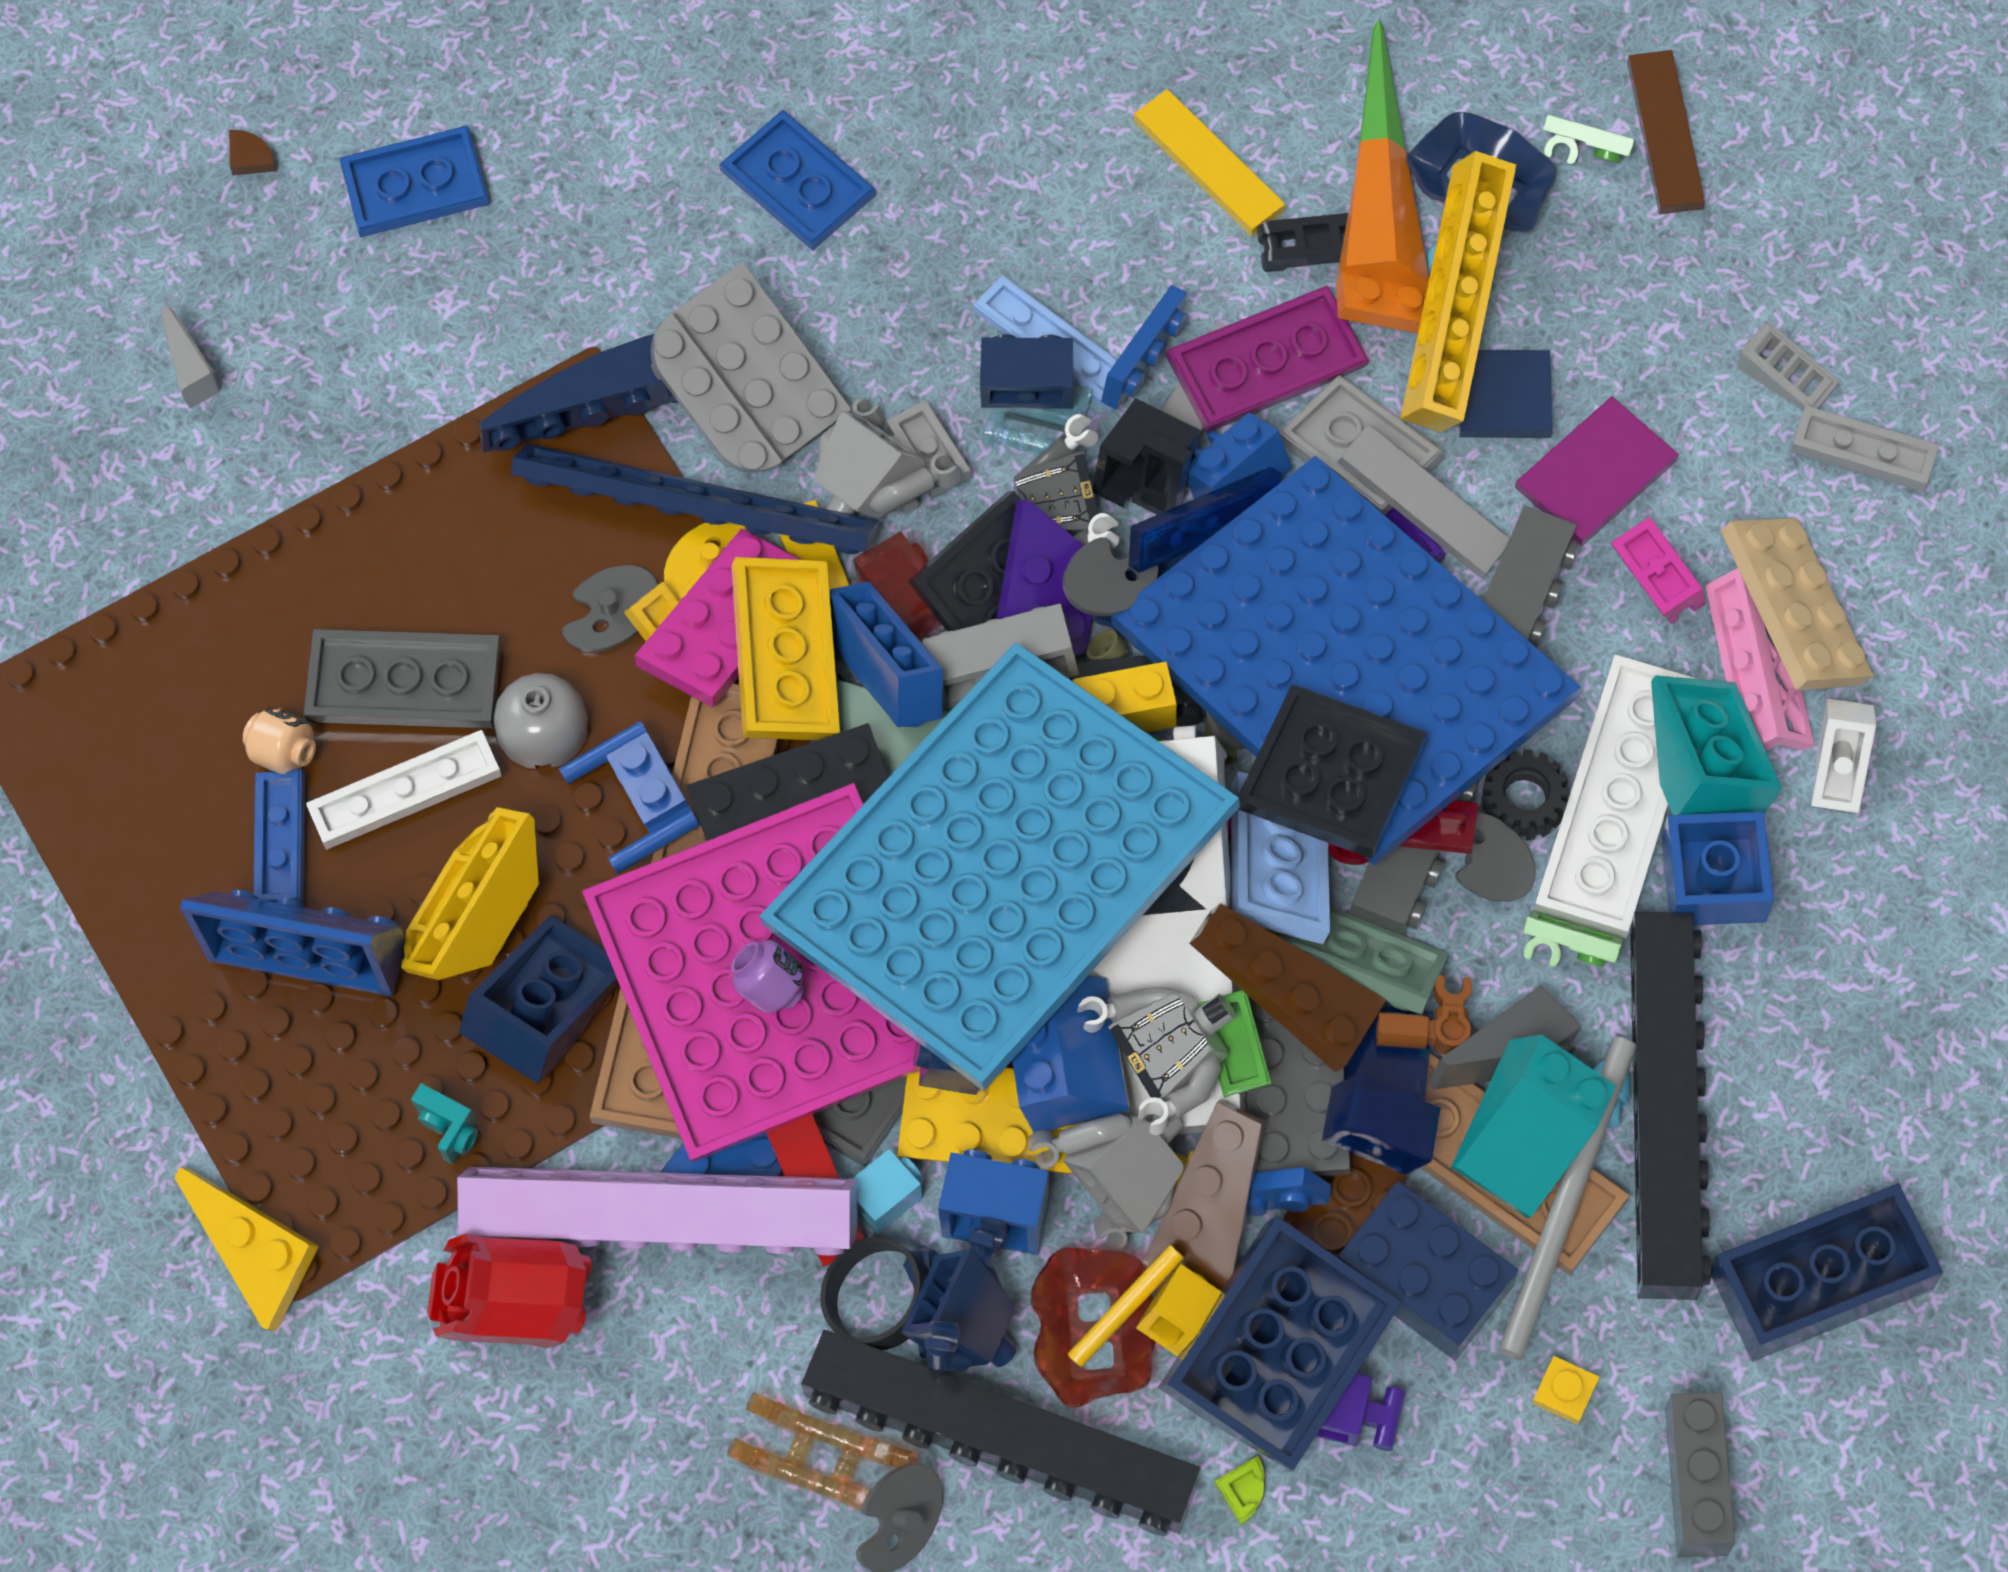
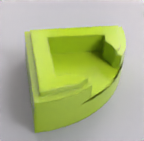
(1243, 1489)

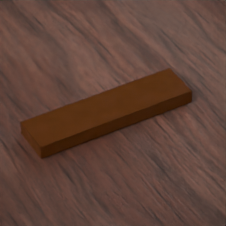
(1665, 132)

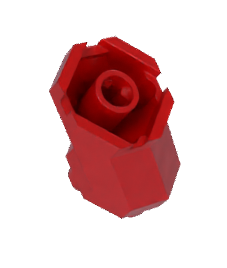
(509, 1291)

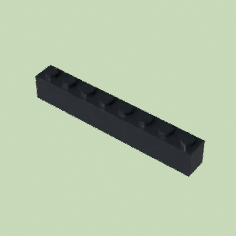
(1666, 1107)
(1000, 1432)

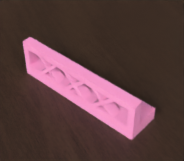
(1752, 663)

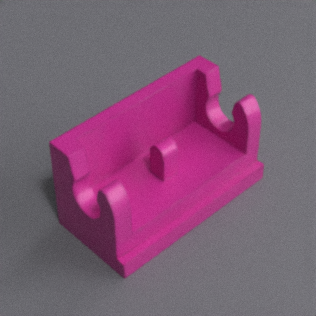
(1659, 570)

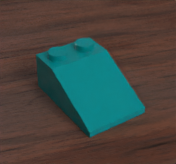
(1709, 749)
(1532, 1122)

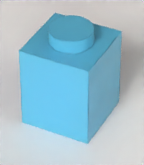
(887, 1190)

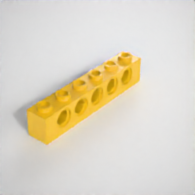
(1458, 292)

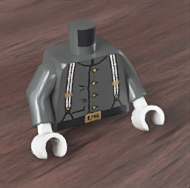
(1062, 486)

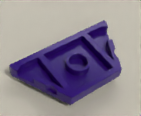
(1036, 568)

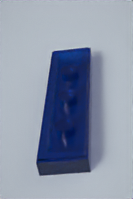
(1195, 521)

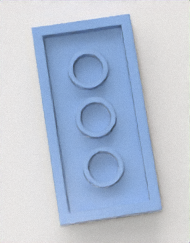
(1279, 875)

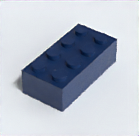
(1825, 1272)

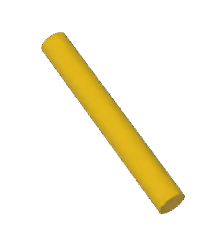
(1125, 1305)

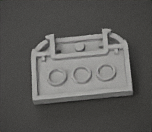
(743, 374)

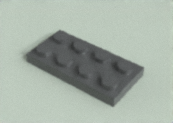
(402, 678)
(1293, 1104)

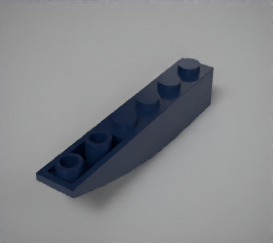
(578, 396)

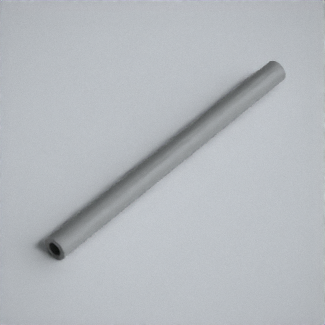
(1562, 1214)

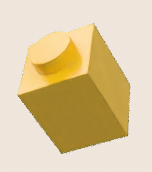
(1179, 1310)

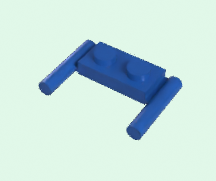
(648, 787)

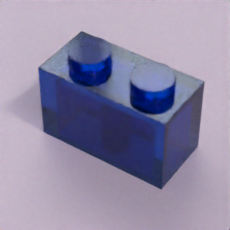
(1381, 1123)

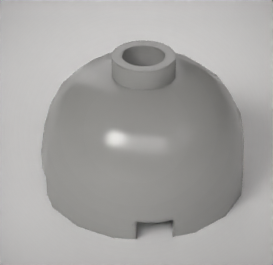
(540, 721)

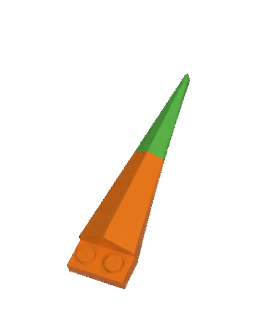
(1382, 254)

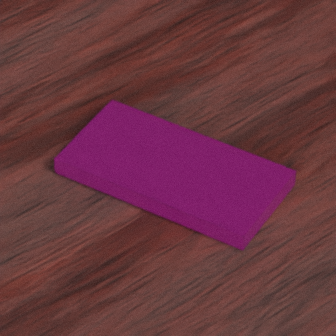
(1266, 358)

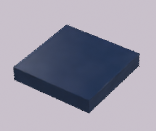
(1509, 395)

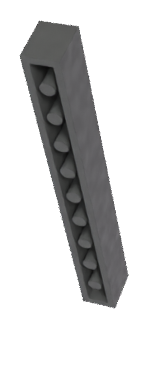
(1518, 594)

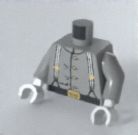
(1168, 1045)

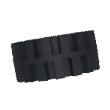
(1532, 769)

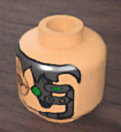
(279, 740)

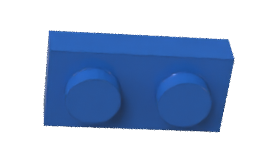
(1288, 1190)

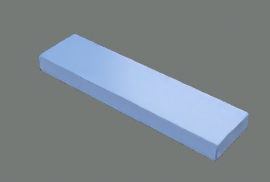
(1023, 316)

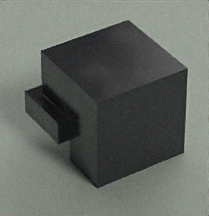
(1146, 459)

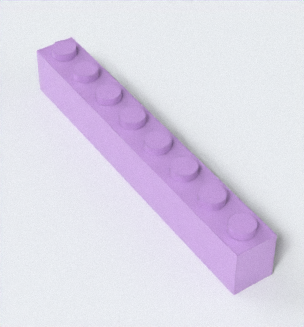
(659, 1208)

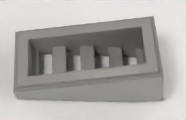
(191, 369)
(1765, 373)

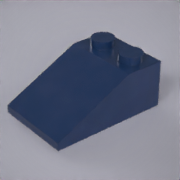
(539, 999)

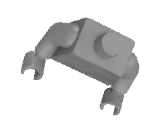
(872, 469)
(1120, 1167)

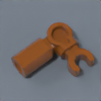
(1417, 1031)

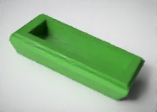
(1245, 1063)

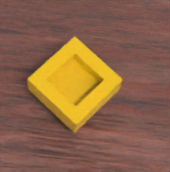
(651, 610)
(1565, 1390)

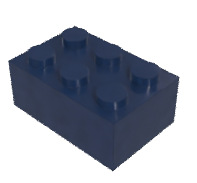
(1433, 1267)

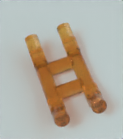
(807, 1429)

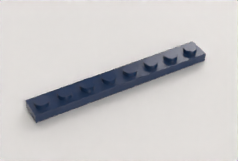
(681, 495)

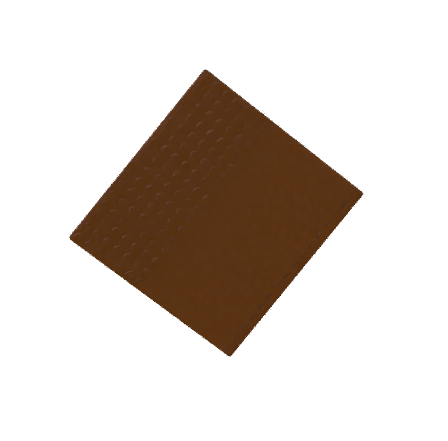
(144, 795)

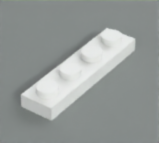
(403, 789)

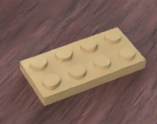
(1797, 603)

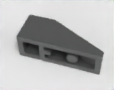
(1480, 1054)

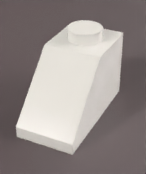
(1843, 755)

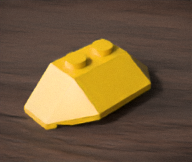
(475, 899)

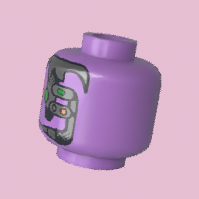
(767, 976)

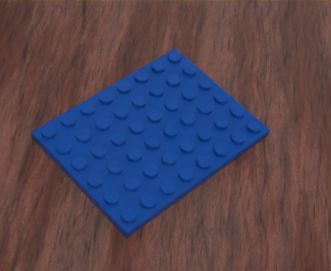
(1349, 607)

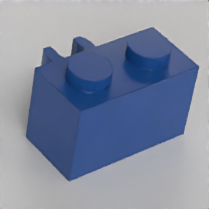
(1237, 454)

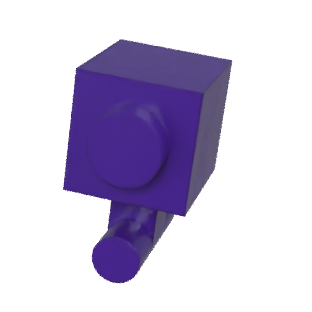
(1355, 1410)

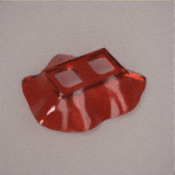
(1054, 1299)

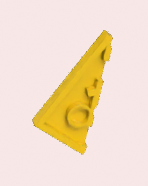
(257, 1250)

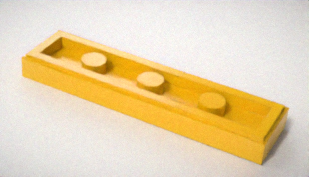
(1209, 162)

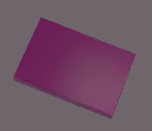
(1597, 469)

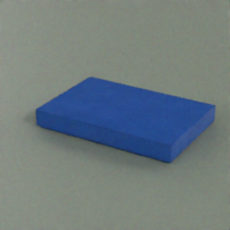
(797, 180)
(414, 181)

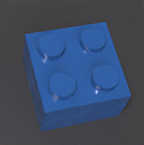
(1718, 867)
(995, 1190)

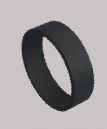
(839, 1270)

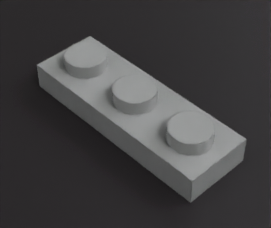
(1864, 448)

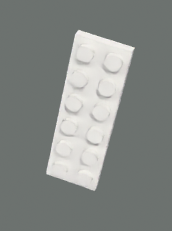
(1610, 810)

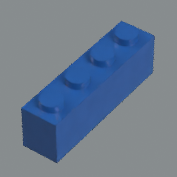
(886, 655)

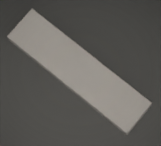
(1424, 501)

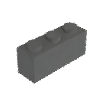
(1699, 1475)

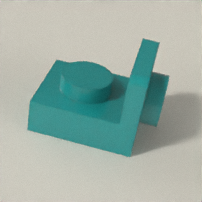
(443, 1114)

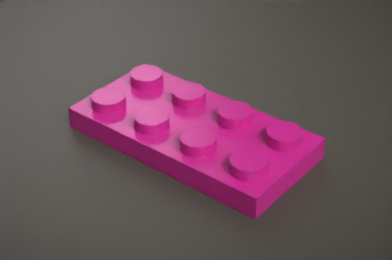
(698, 638)

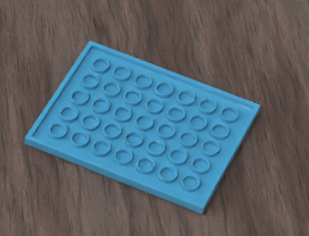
(999, 864)

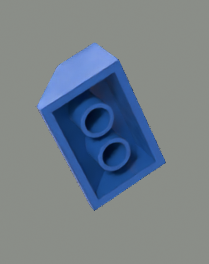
(1069, 1072)

